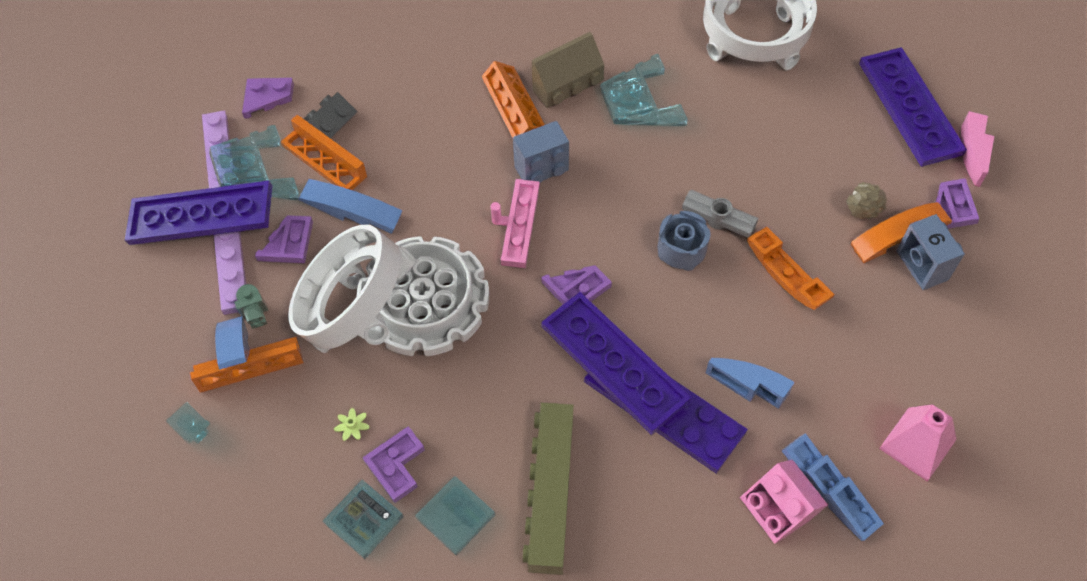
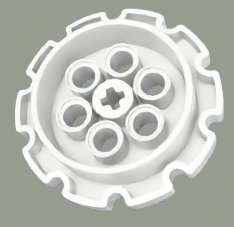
(426, 294)

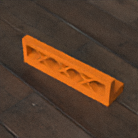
(511, 98)
(327, 147)
(259, 362)

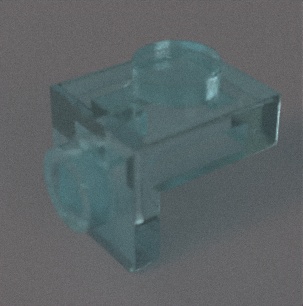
(189, 424)

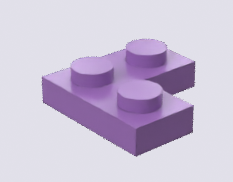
(388, 460)

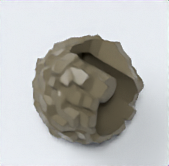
(867, 201)

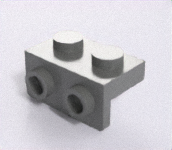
(332, 115)

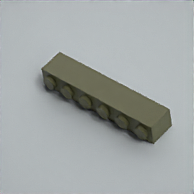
(550, 490)

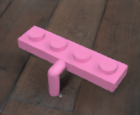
(518, 223)

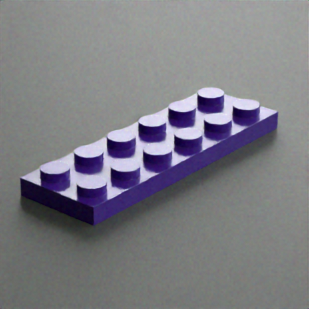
(912, 107)
(199, 213)
(616, 363)
(696, 429)

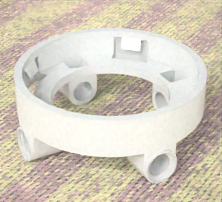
(783, 50)
(335, 264)

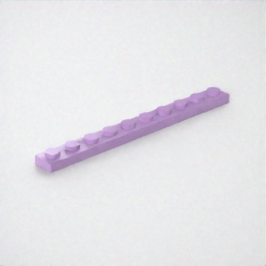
(227, 245)

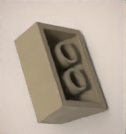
(567, 70)

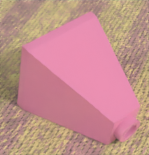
(921, 439)

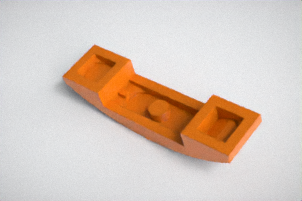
(891, 231)
(786, 271)

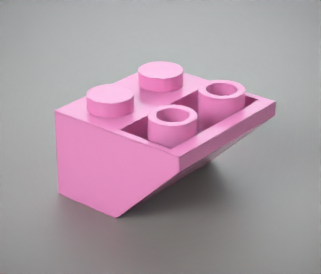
(783, 500)

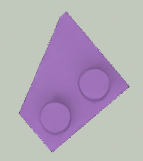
(266, 94)
(958, 203)
(289, 241)
(588, 281)

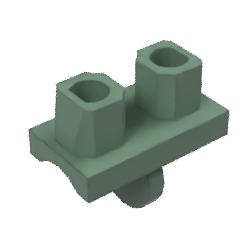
(251, 305)

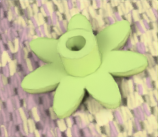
(353, 428)

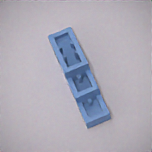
(350, 204)
(838, 492)

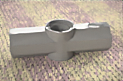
(729, 218)

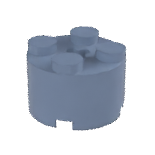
(683, 240)

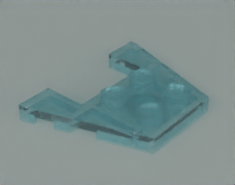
(632, 102)
(241, 163)

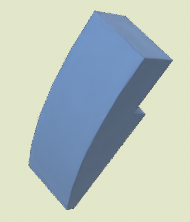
(231, 342)
(750, 380)

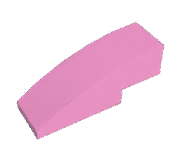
(978, 146)

